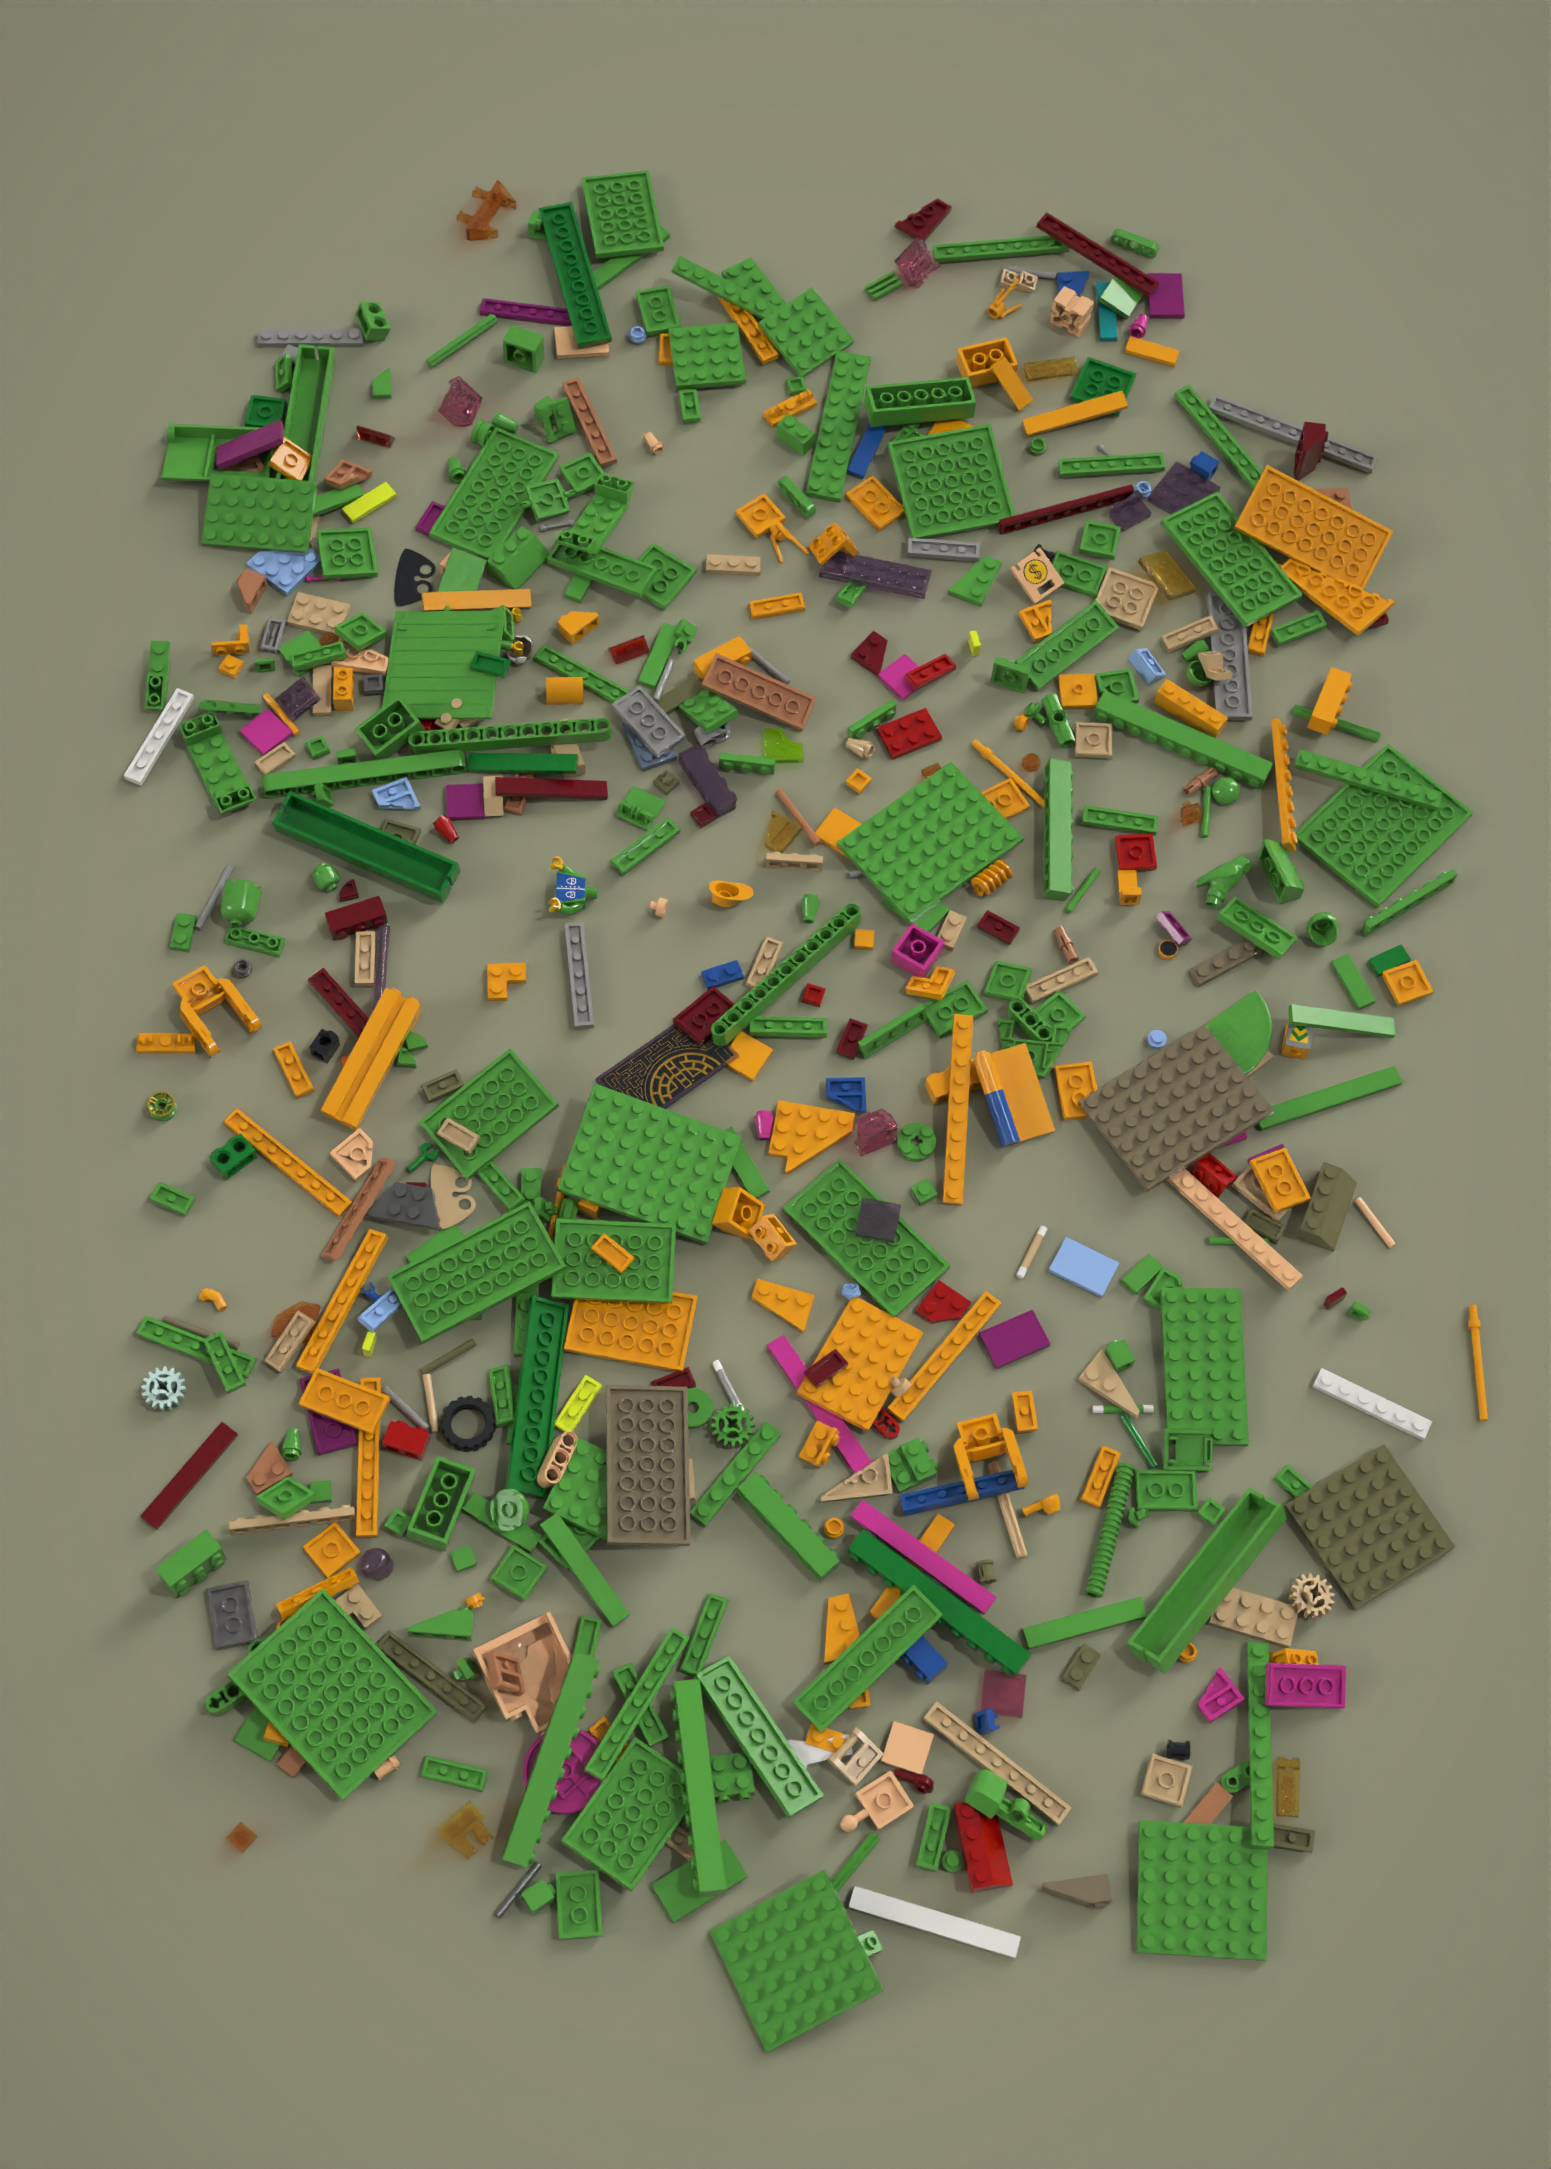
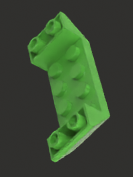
(600, 515)
(216, 763)

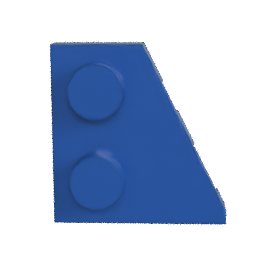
(847, 1092)

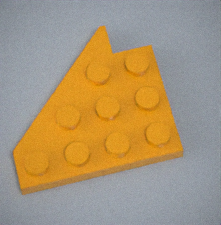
(806, 1132)

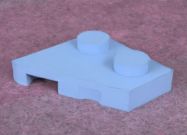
(396, 796)

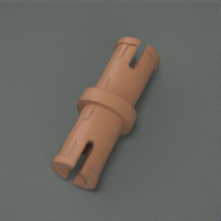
(1200, 781)
(1064, 940)

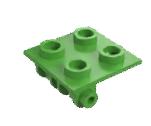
(640, 808)

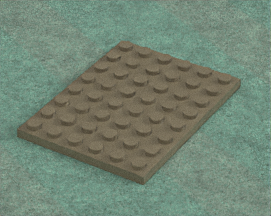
(1176, 1107)

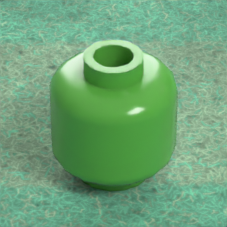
(326, 877)

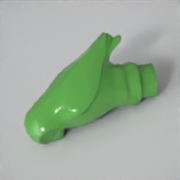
(1223, 879)

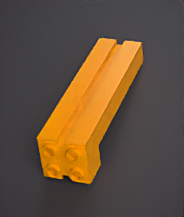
(371, 1058)

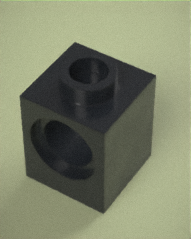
(321, 1052)

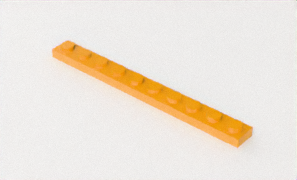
(957, 1109)

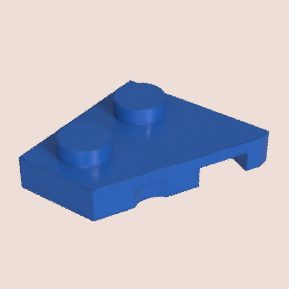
(1072, 280)

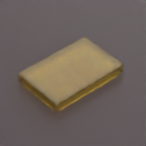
(1167, 575)

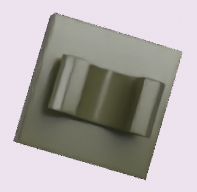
(666, 782)

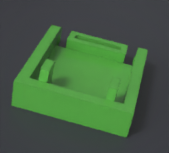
(1190, 1449)

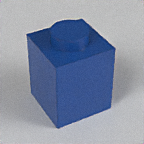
(1204, 465)

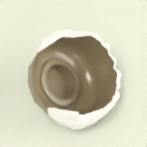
(527, 651)

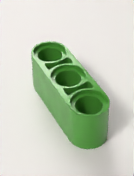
(1028, 1014)

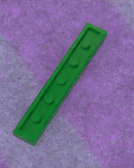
(522, 763)

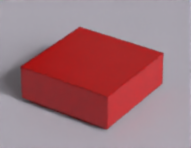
(813, 995)

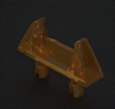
(478, 225)

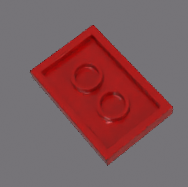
(909, 733)

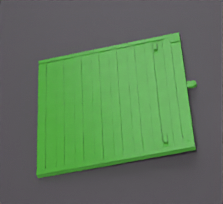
(433, 662)

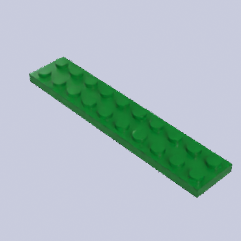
(575, 275)
(537, 1394)

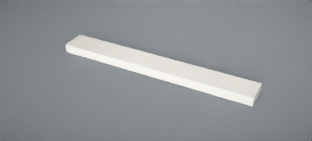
(934, 1922)

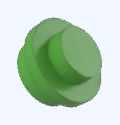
(1037, 446)
(952, 1861)

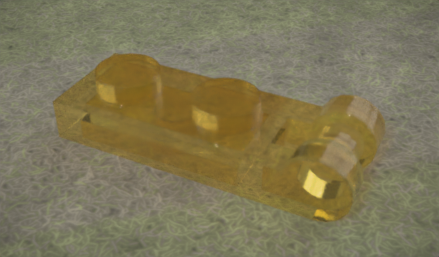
(1288, 1787)

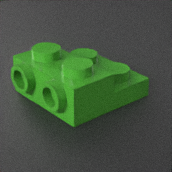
(911, 1465)
(732, 1777)

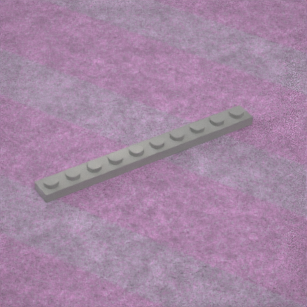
(1289, 432)

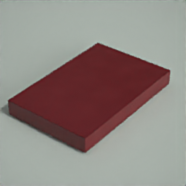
(702, 1014)

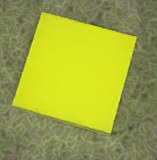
(974, 643)
(369, 1344)

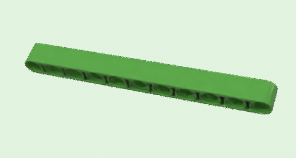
(519, 739)
(365, 773)
(786, 974)

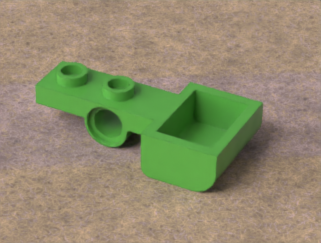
(987, 1796)

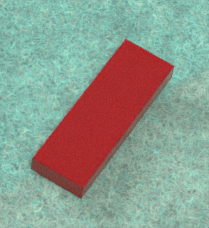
(930, 671)

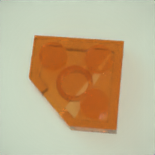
(283, 1318)

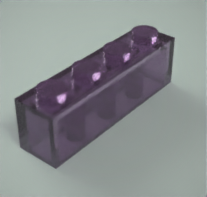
(707, 780)

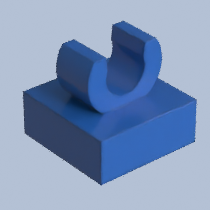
(985, 1721)

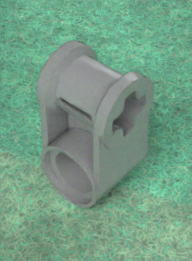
(708, 740)

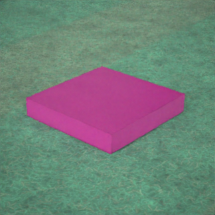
(894, 676)
(266, 732)

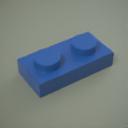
(722, 974)

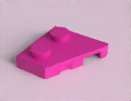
(1219, 1697)

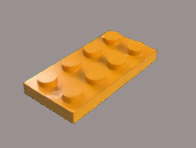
(344, 1401)

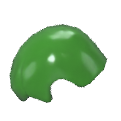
(1196, 675)
(1225, 791)

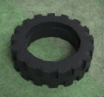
(462, 1404)

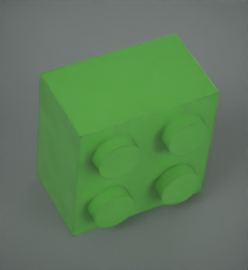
(523, 348)

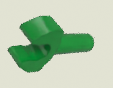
(423, 1157)

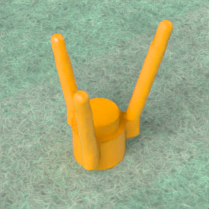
(997, 308)
(779, 532)

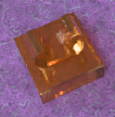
(1190, 813)

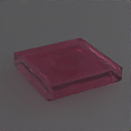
(1003, 1693)

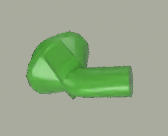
(1032, 711)

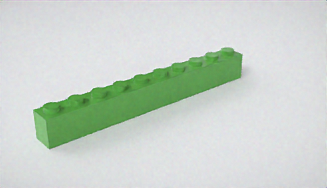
(1183, 740)
(550, 1759)
(698, 1788)

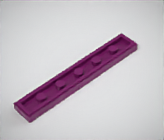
(525, 312)

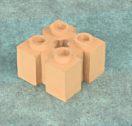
(1071, 311)

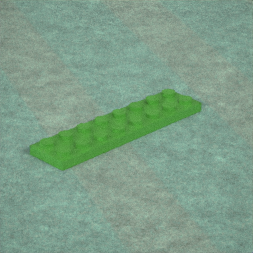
(867, 1658)
(759, 1736)

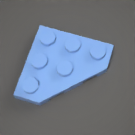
(284, 569)

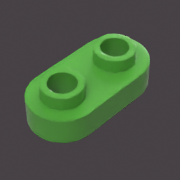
(1240, 1777)

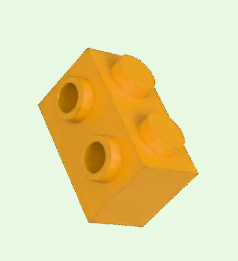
(772, 1237)

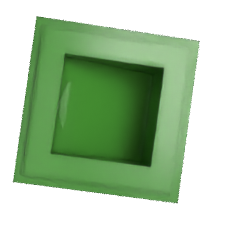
(265, 665)

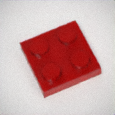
(1136, 852)

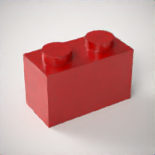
(406, 1440)

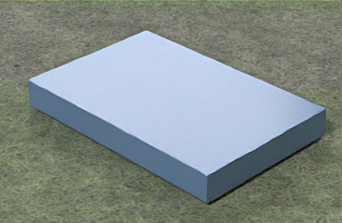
(1083, 1267)

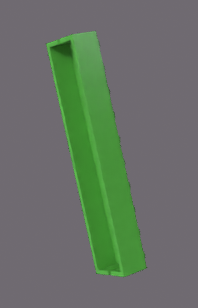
(309, 403)
(1206, 1580)

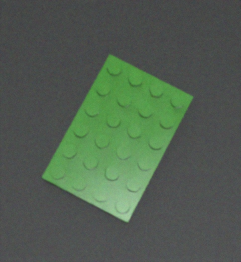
(622, 214)
(259, 513)
(497, 1106)
(592, 1278)
(630, 1815)

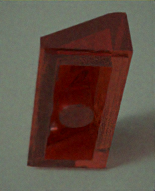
(374, 436)
(629, 649)

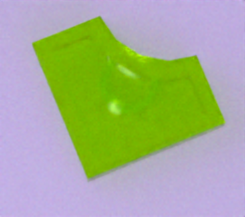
(780, 747)

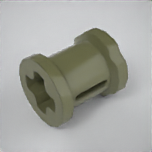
(986, 1571)

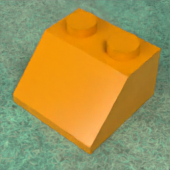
(737, 1212)

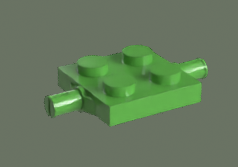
(547, 499)

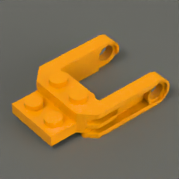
(202, 993)
(985, 1439)

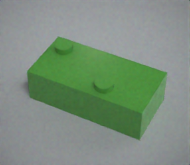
(441, 1503)

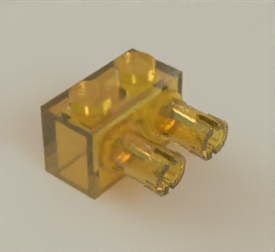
(457, 1826)

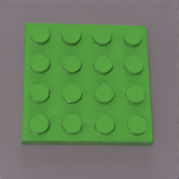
(806, 332)
(706, 356)
(582, 1490)

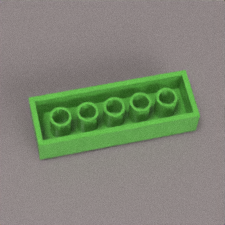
(919, 401)

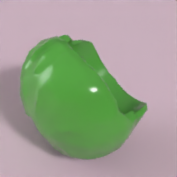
(1323, 928)

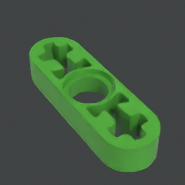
(1124, 239)
(796, 496)

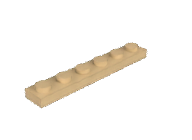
(300, 1519)

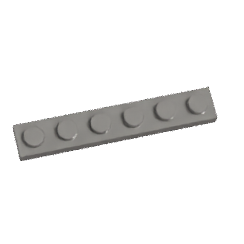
(318, 337)
(579, 975)

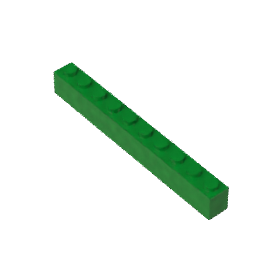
(956, 1615)

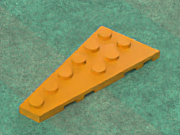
(1339, 598)

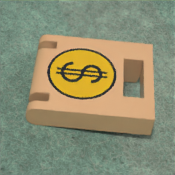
(1035, 572)

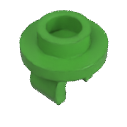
(1135, 1516)

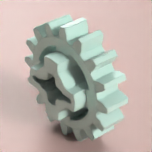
(159, 1396)

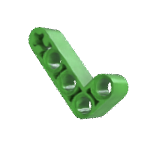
(224, 1691)

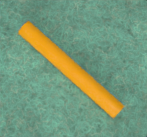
(280, 713)

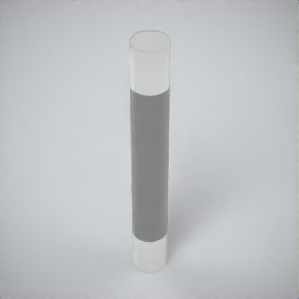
(726, 1383)

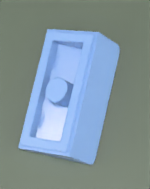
(1146, 666)

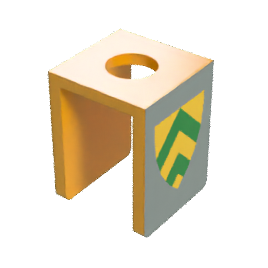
(1296, 1041)

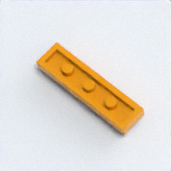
(332, 1585)

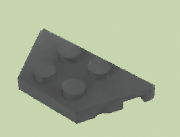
(407, 1206)

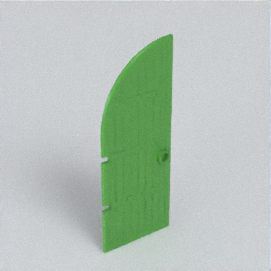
(1244, 1031)

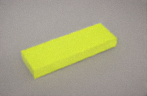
(369, 502)
(578, 1404)

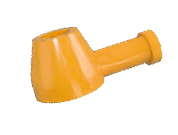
(1049, 1505)

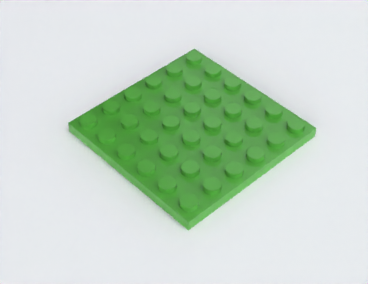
(951, 481)
(1200, 1891)
(796, 1961)

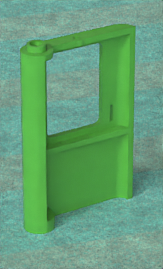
(194, 449)

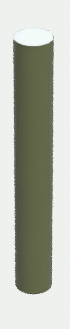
(448, 1356)

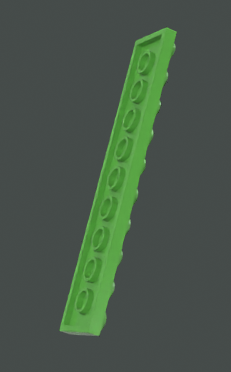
(838, 426)

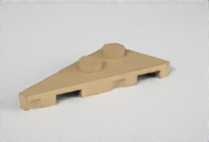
(1104, 1380)
(869, 1481)

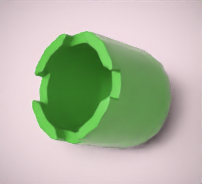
(240, 901)

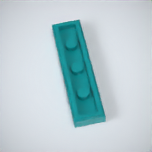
(1106, 316)

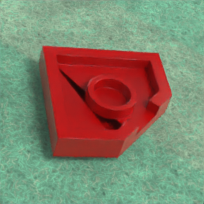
(943, 1304)

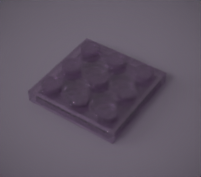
(1181, 488)

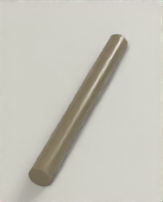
(197, 1331)

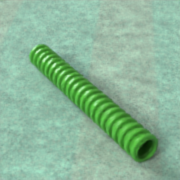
(1109, 1531)

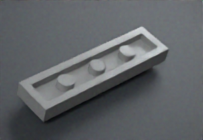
(943, 549)

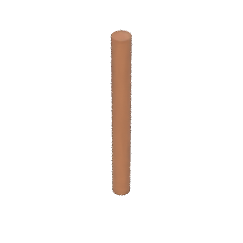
(798, 817)

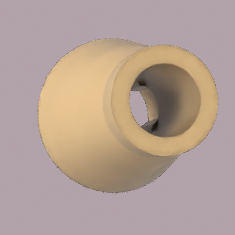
(860, 747)

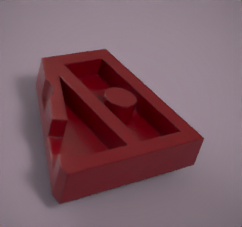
(871, 653)

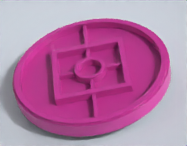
(576, 1784)

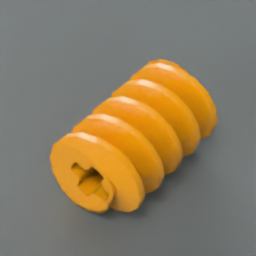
(990, 877)

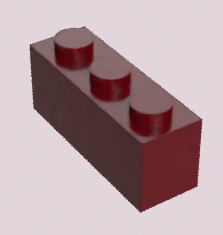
(356, 917)

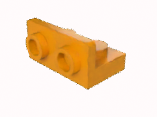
(819, 1444)

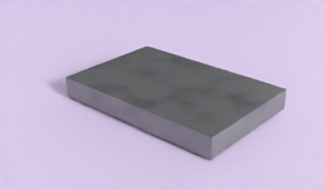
(231, 1615)

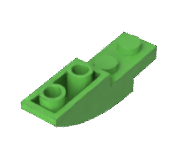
(158, 675)

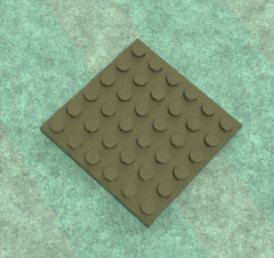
(1369, 1527)

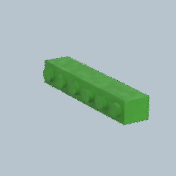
(788, 1526)

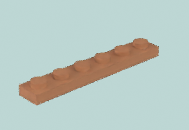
(589, 422)
(358, 1209)

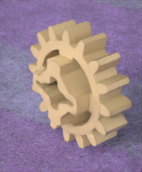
(1311, 1596)

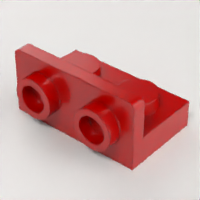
(1213, 1174)

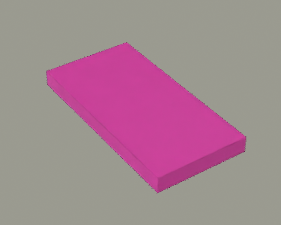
(1305, 1685)

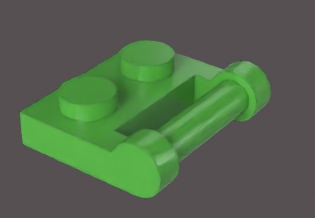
(562, 418)

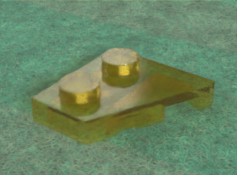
(781, 832)

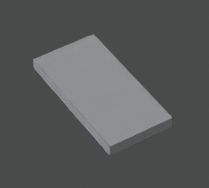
(648, 721)

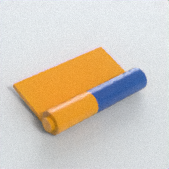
(1013, 1094)

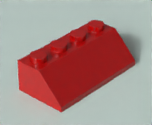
(982, 1849)

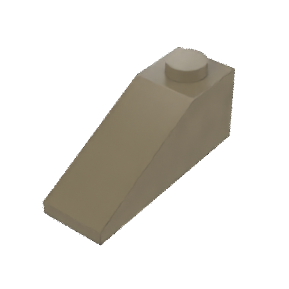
(1084, 1891)

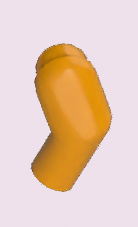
(215, 1296)

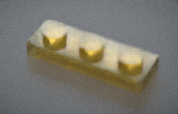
(1050, 368)

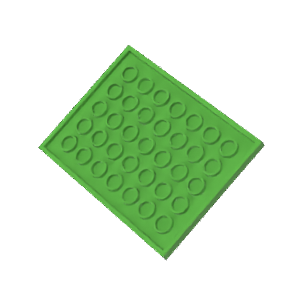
(1377, 838)
(930, 842)
(649, 1163)
(332, 1694)

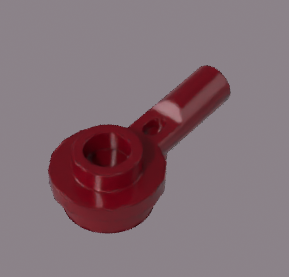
(922, 1783)

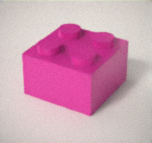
(917, 951)

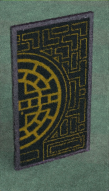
(667, 1068)

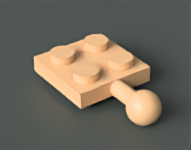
(882, 1802)

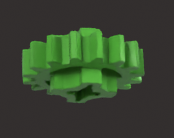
(727, 1431)

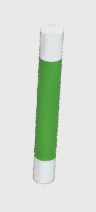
(1099, 1409)

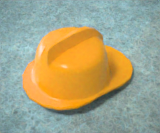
(729, 894)

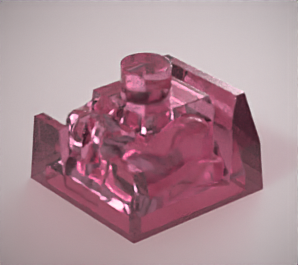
(916, 263)
(460, 403)
(875, 1131)

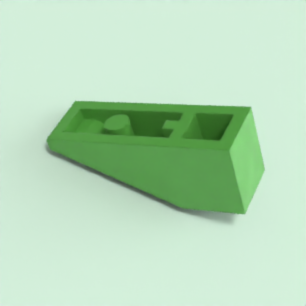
(449, 1626)

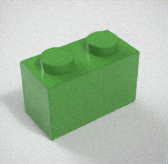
(795, 434)

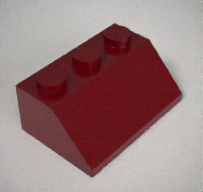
(1309, 449)

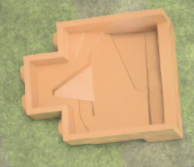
(543, 1666)

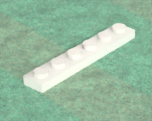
(159, 737)
(1372, 1404)

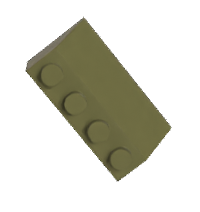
(1327, 1207)

